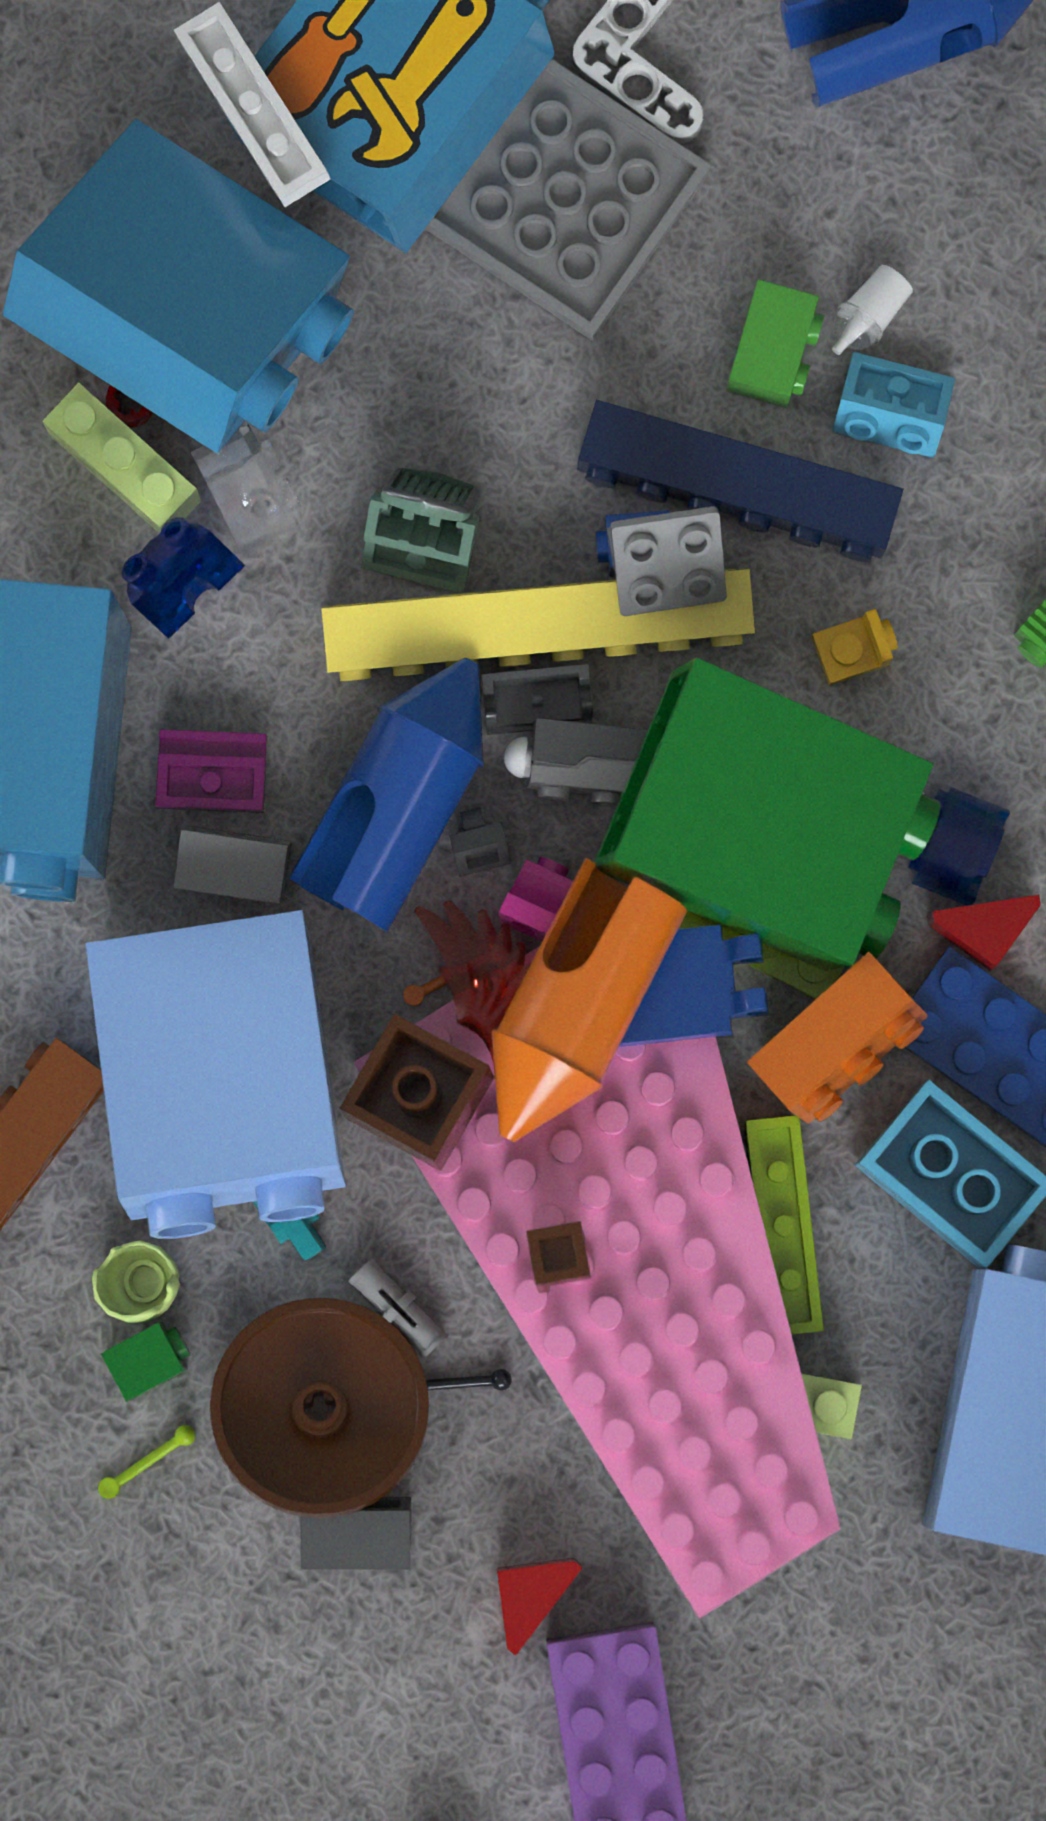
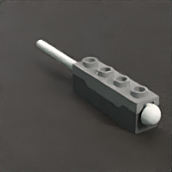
(575, 759)

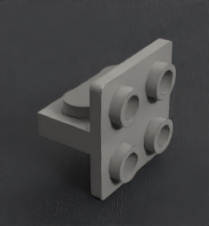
(668, 560)

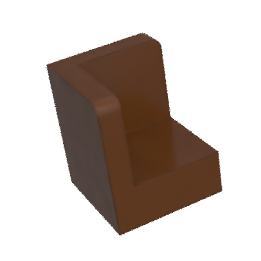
(558, 1255)

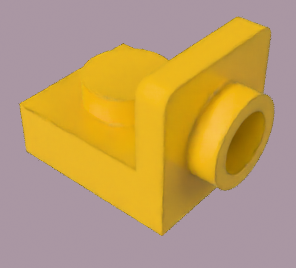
(855, 647)

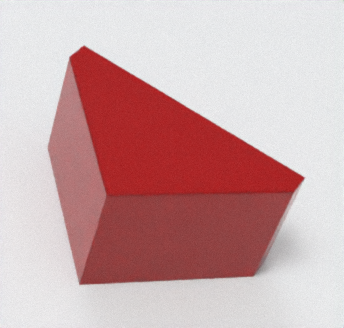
(987, 928)
(530, 1594)

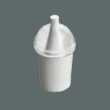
(870, 310)

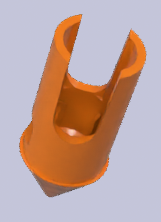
(579, 996)

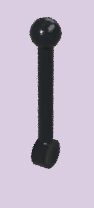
(499, 1380)

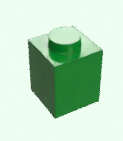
(147, 1360)

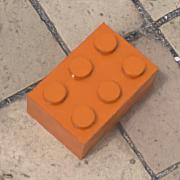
(839, 1040)

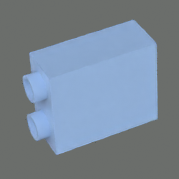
(215, 1072)
(993, 1429)

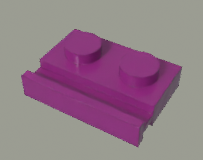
(211, 771)

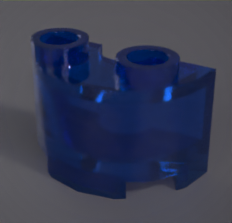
(176, 571)
(960, 846)

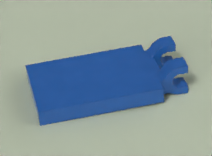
(696, 989)

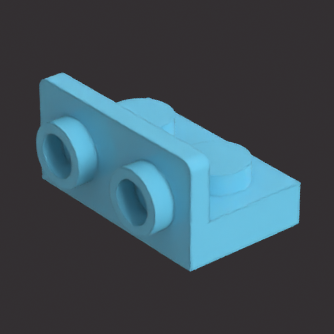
(893, 405)

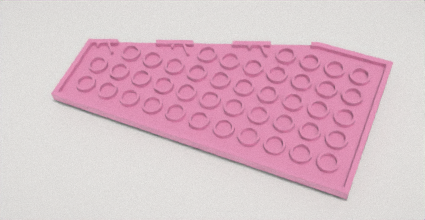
(682, 1332)

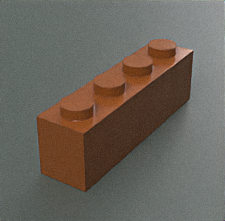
(42, 1117)

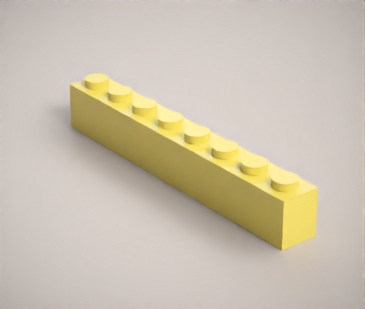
(519, 624)

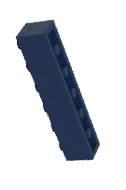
(739, 480)

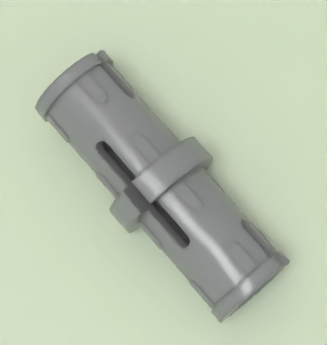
(371, 1280)

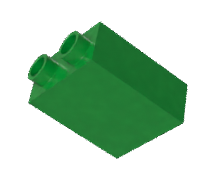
(769, 817)

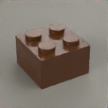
(417, 1092)

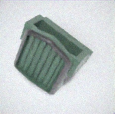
(422, 529)

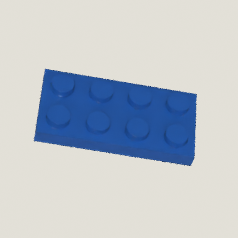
(985, 1041)

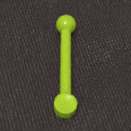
(110, 1486)

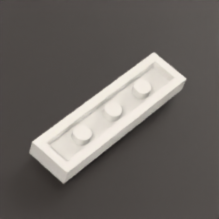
(252, 104)

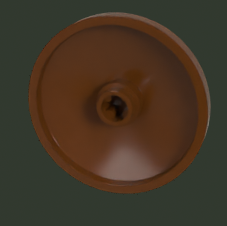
(319, 1407)

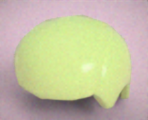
(136, 1282)

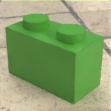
(773, 344)

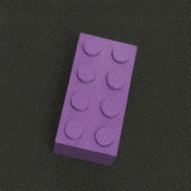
(616, 1725)

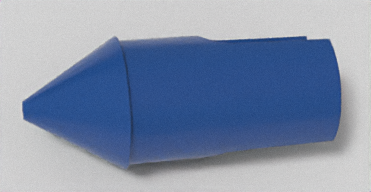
(918, 37)
(397, 797)

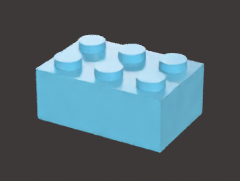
(954, 1174)

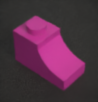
(535, 897)

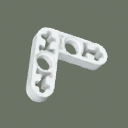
(620, 45)

